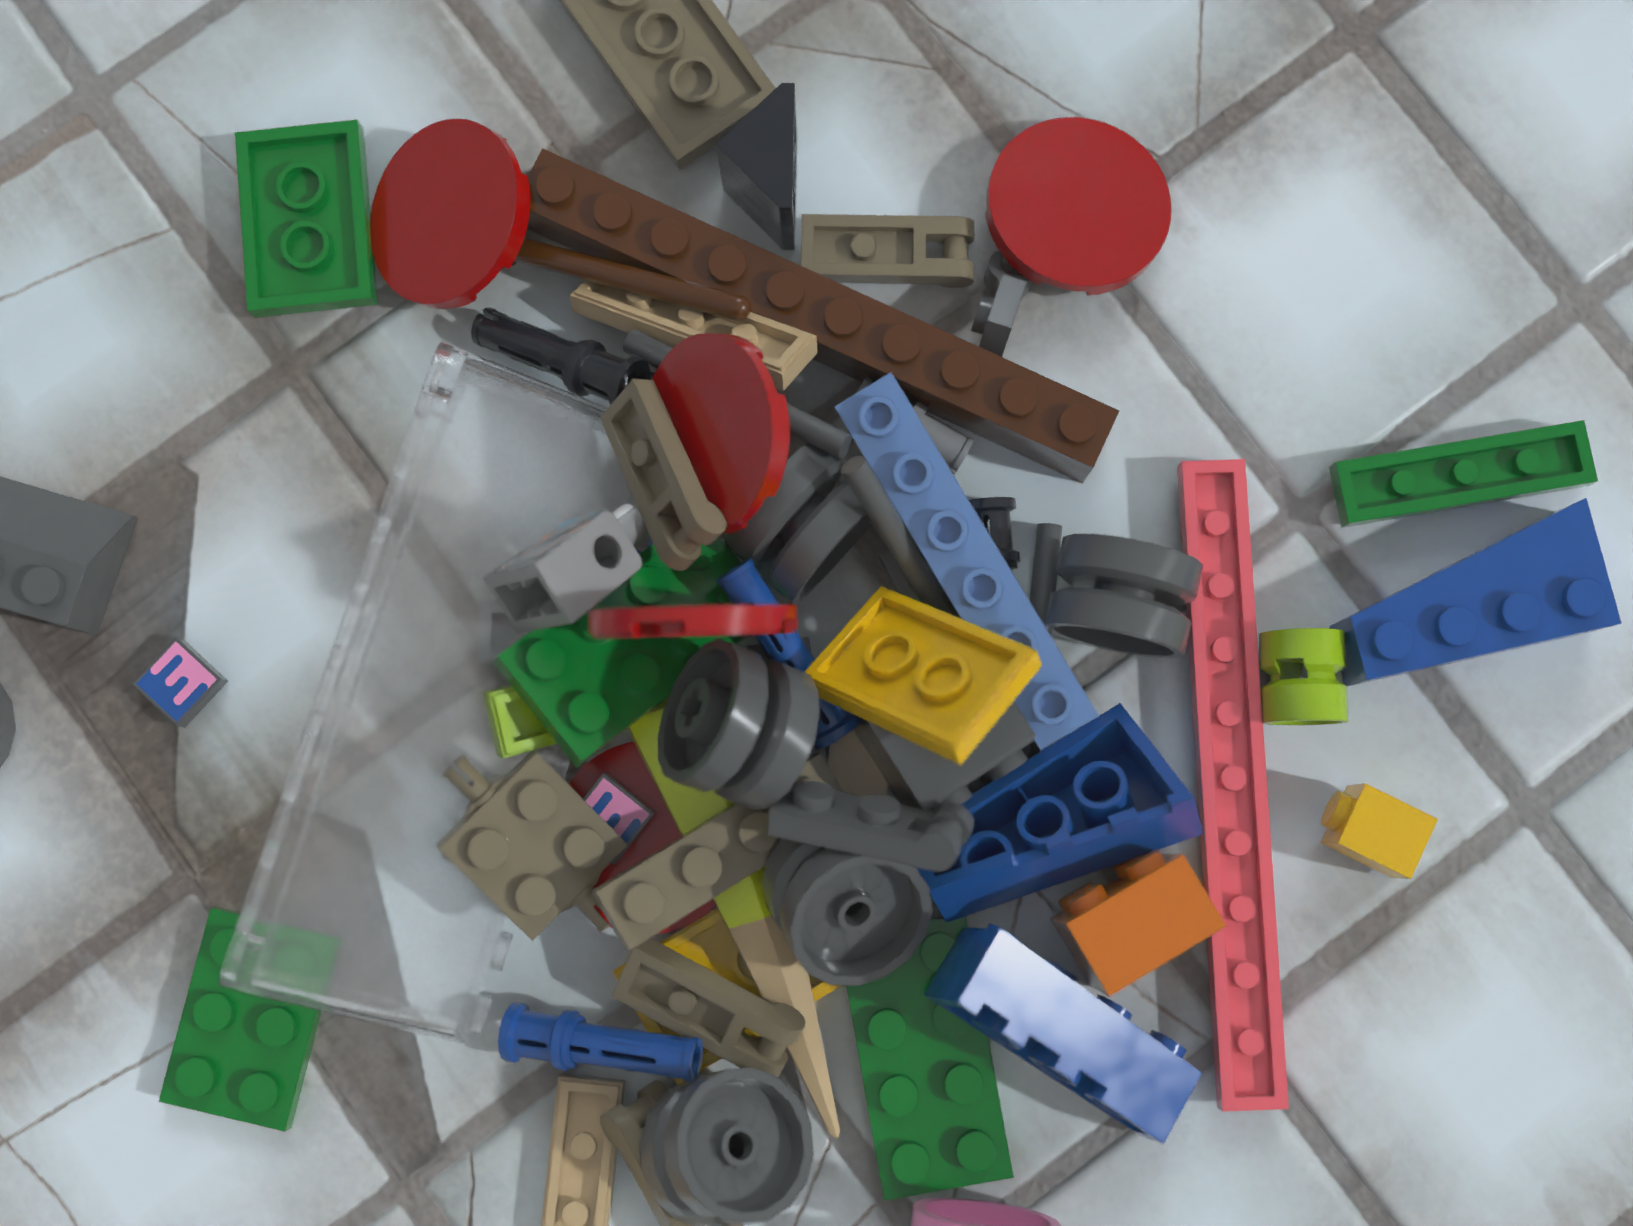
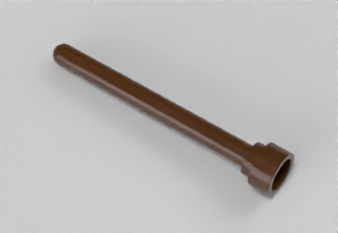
(634, 280)

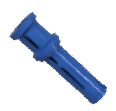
(747, 587)
(571, 1040)

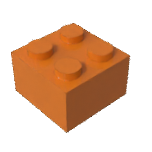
(1136, 920)

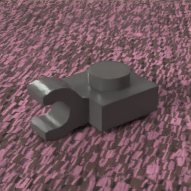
(997, 314)

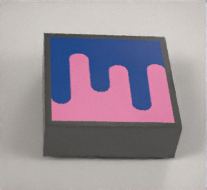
(180, 682)
(619, 809)

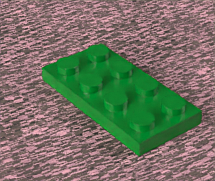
(600, 687)
(927, 1080)

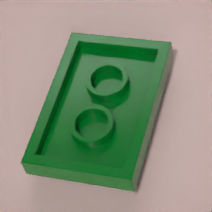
(305, 218)
(236, 1049)

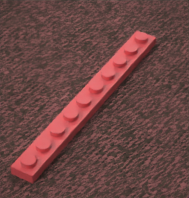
(1233, 789)

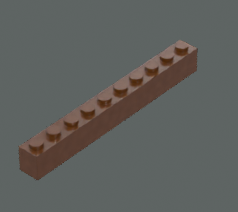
(851, 329)

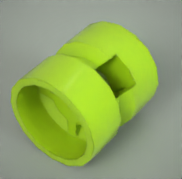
(1308, 700)

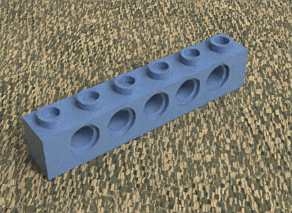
(961, 550)

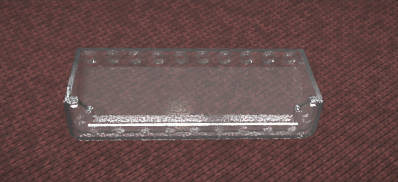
(350, 889)

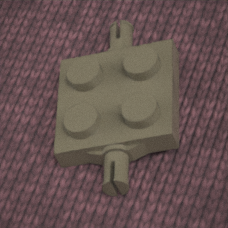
(530, 843)

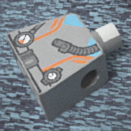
(569, 569)

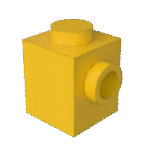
(1377, 830)

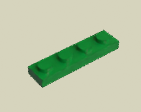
(1463, 473)

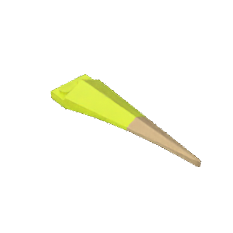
(754, 931)

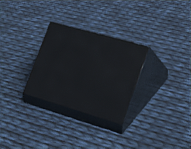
(761, 165)

